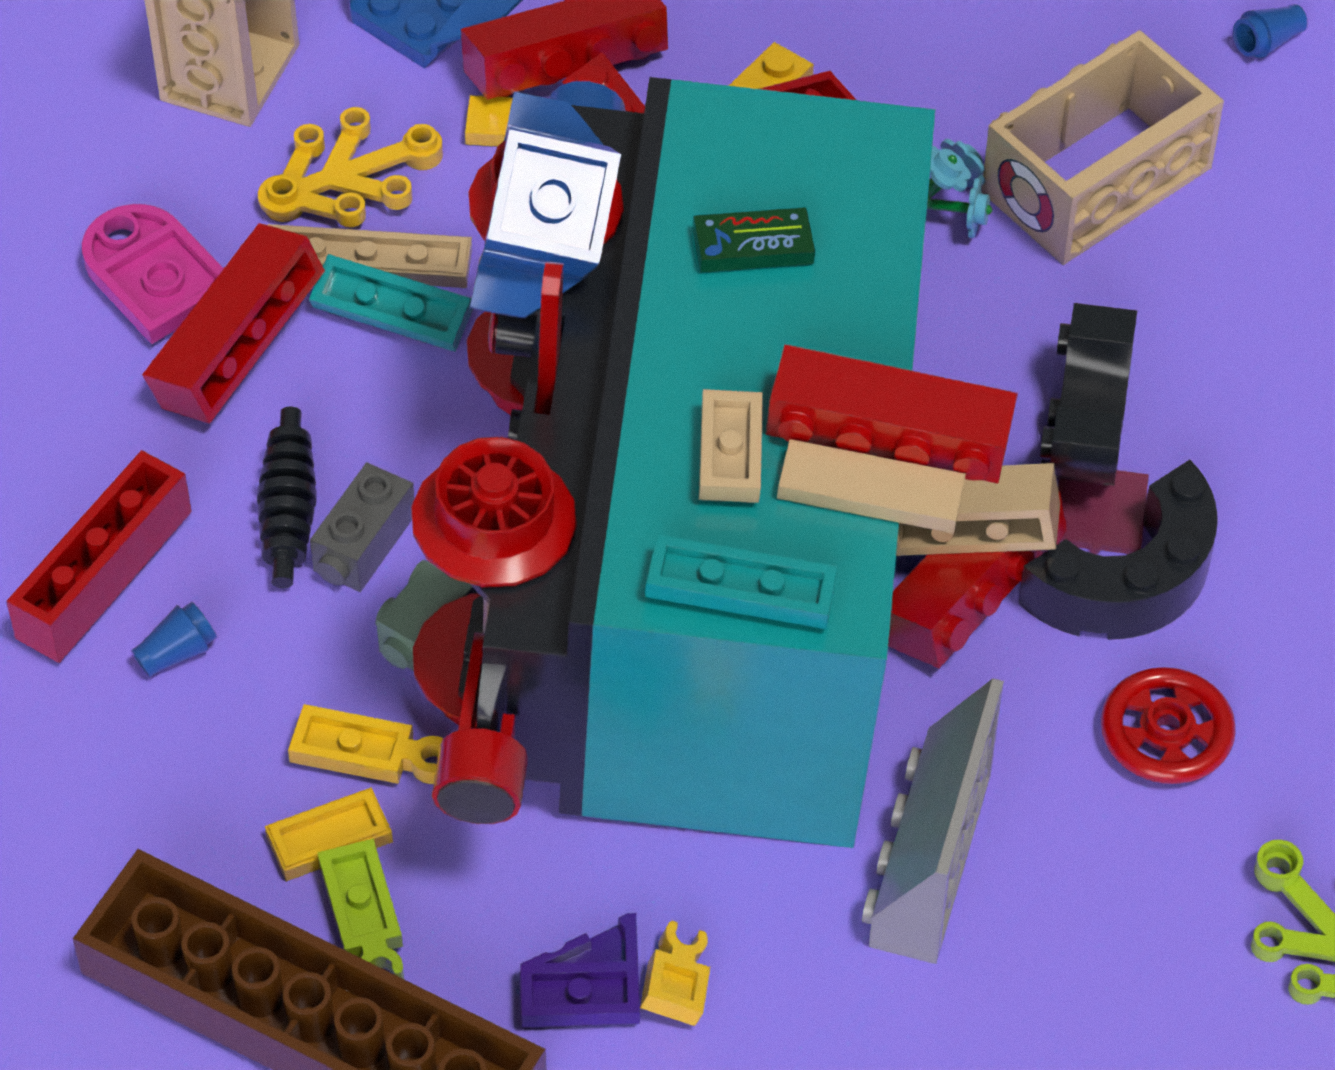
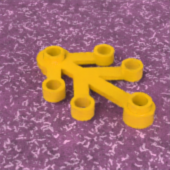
(291, 193)

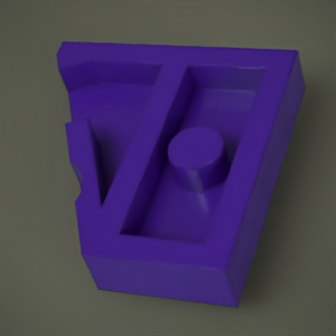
(584, 981)

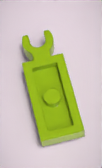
(362, 904)

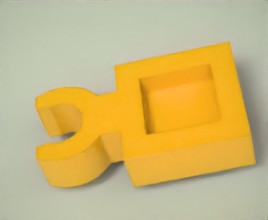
(674, 979)

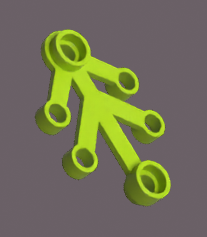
(1318, 946)

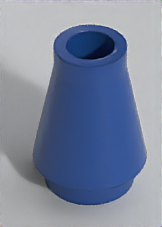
(1265, 30)
(174, 639)

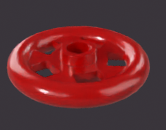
(1188, 691)

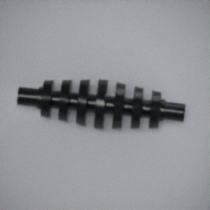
(286, 497)

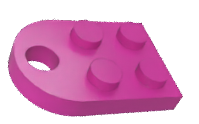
(153, 272)

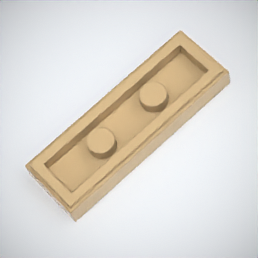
(871, 486)

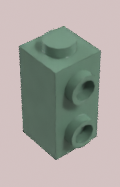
(403, 616)

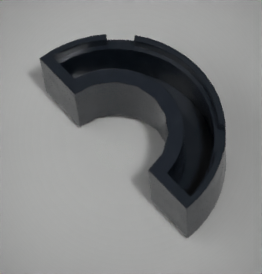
(1089, 416)
(1135, 590)

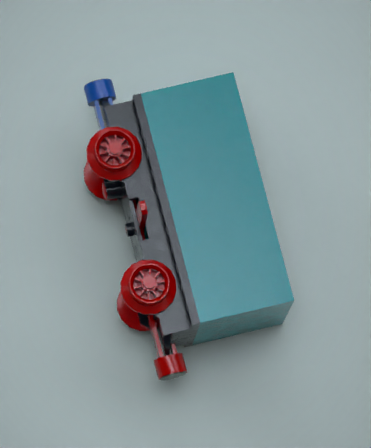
(560, 653)

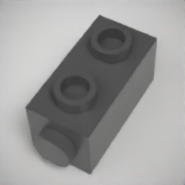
(362, 527)

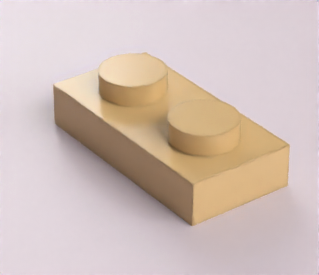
(730, 446)

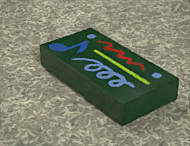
(753, 239)

